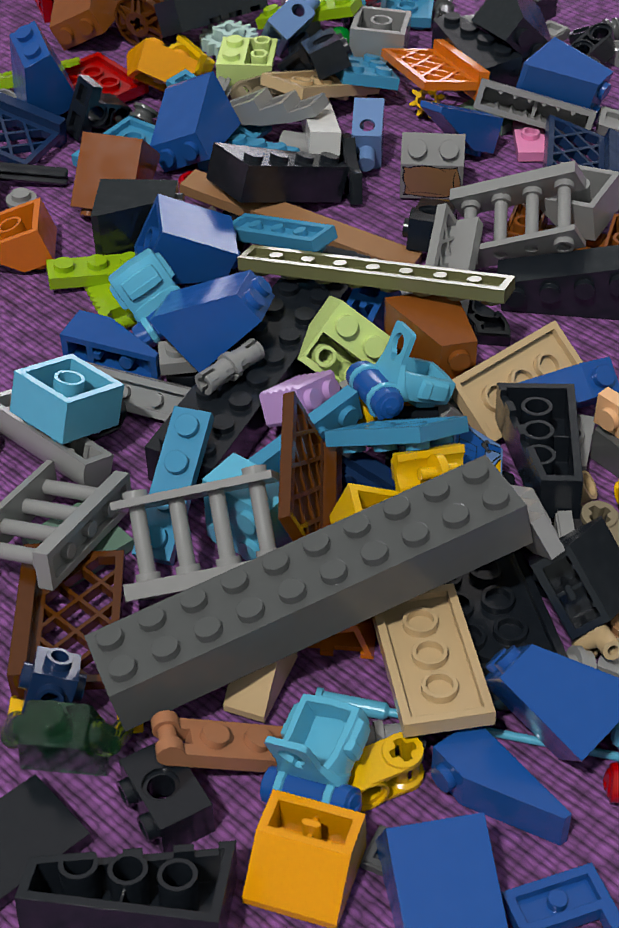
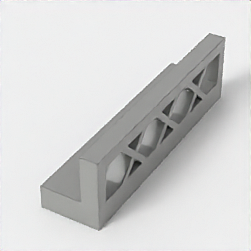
(454, 242)
(146, 394)

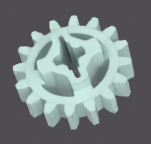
(212, 37)

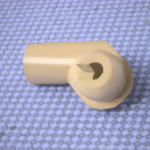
(600, 640)

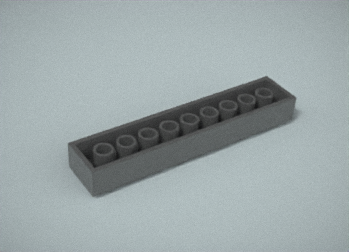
(308, 590)

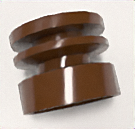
(138, 20)

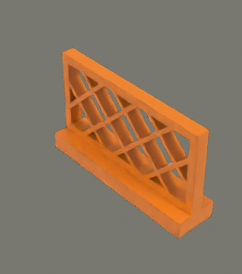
(438, 68)

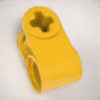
(384, 774)

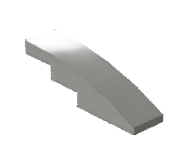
(263, 109)
(543, 533)

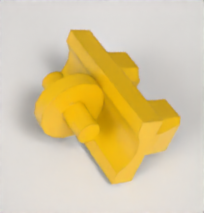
(204, 65)
(419, 466)

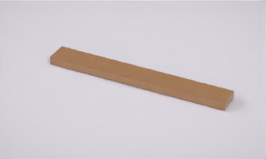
(349, 237)

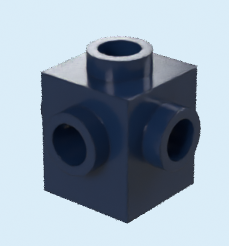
(52, 676)

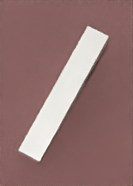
(323, 132)

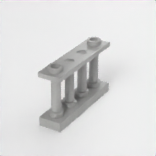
(526, 188)
(74, 538)
(149, 582)

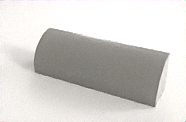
(528, 106)
(79, 461)

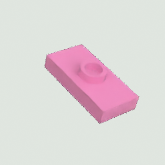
(528, 142)

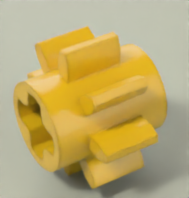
(421, 96)

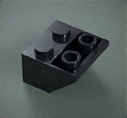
(582, 578)

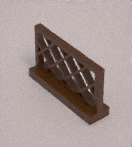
(308, 473)
(32, 610)

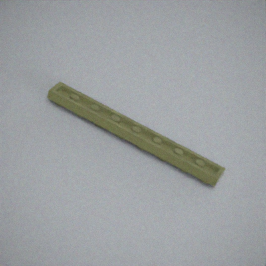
(382, 274)

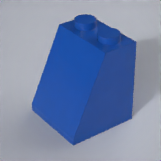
(38, 72)
(566, 75)
(191, 120)
(191, 239)
(212, 315)
(556, 698)
(441, 874)

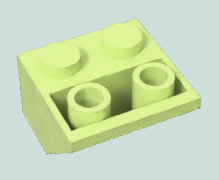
(245, 57)
(340, 338)

